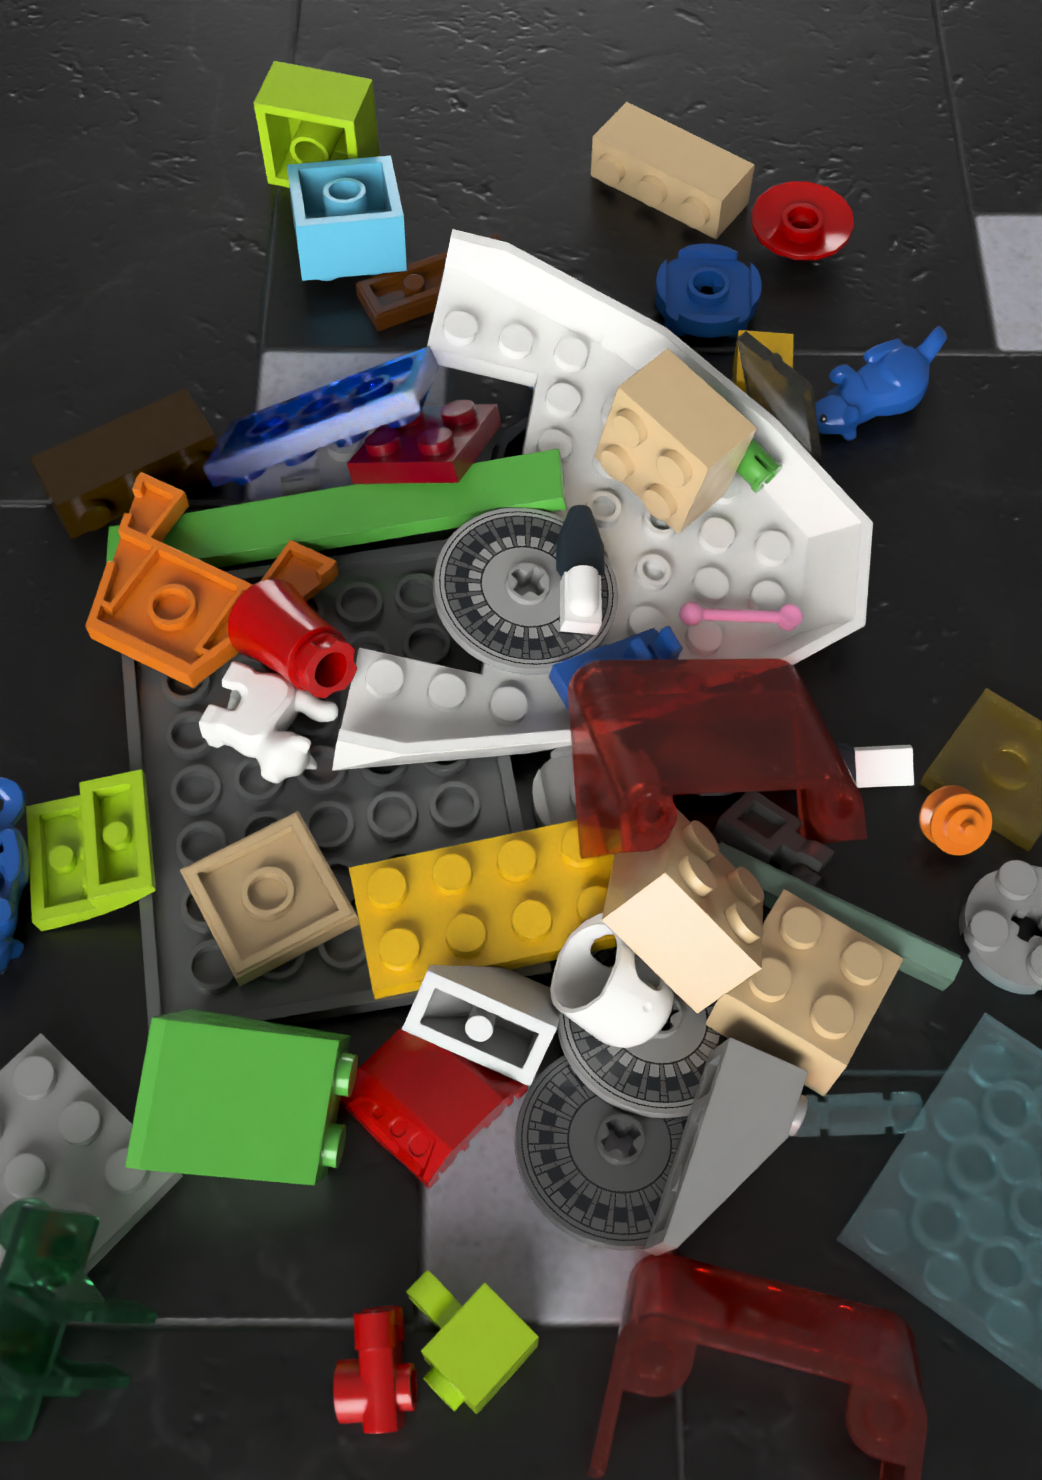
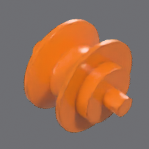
(955, 820)

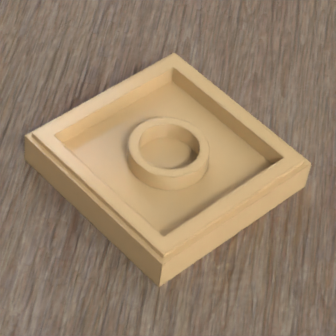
(269, 898)

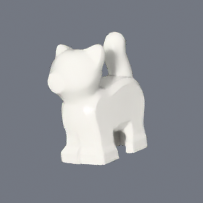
(258, 718)

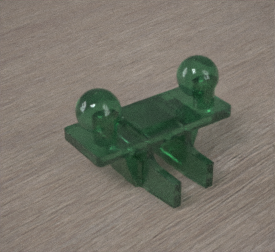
(41, 1292)

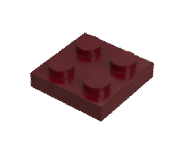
(429, 449)

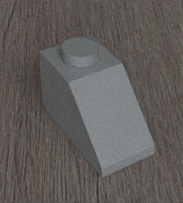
(486, 1017)

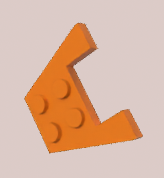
(172, 605)

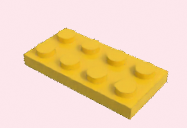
(477, 905)

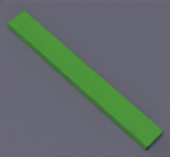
(364, 512)

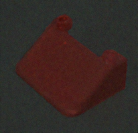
(699, 730)

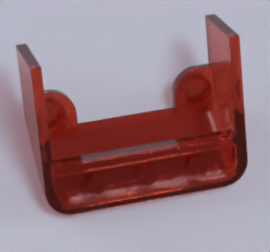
(686, 1302)

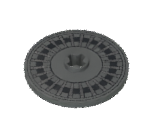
(573, 1177)

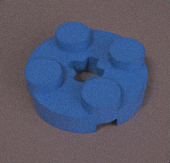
(700, 314)

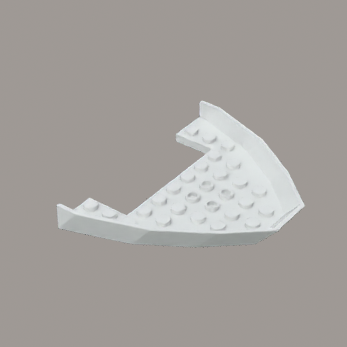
(749, 551)

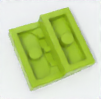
(90, 851)

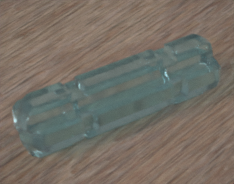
(860, 1114)

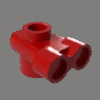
(377, 1384)

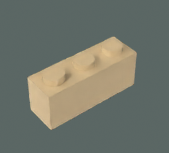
(671, 170)

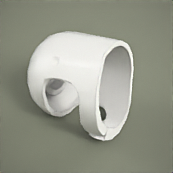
(614, 1003)

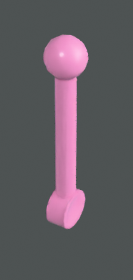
(787, 617)

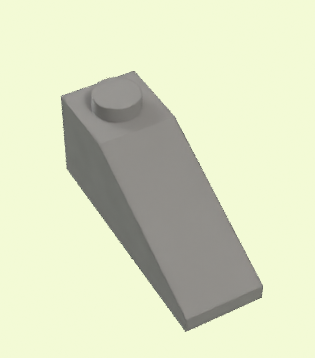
(736, 1121)

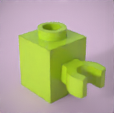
(476, 1342)

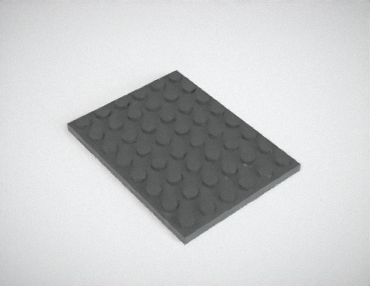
(358, 816)

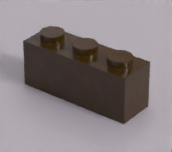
(95, 472)

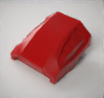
(426, 1102)

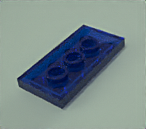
(327, 415)

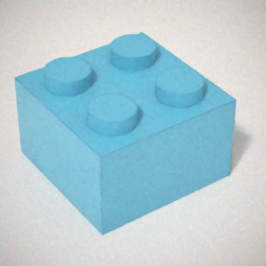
(347, 218)

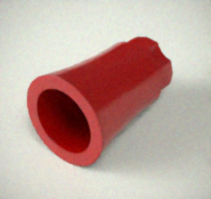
(289, 637)

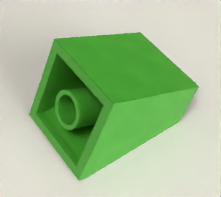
(240, 1099)

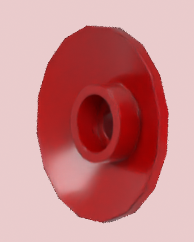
(802, 220)

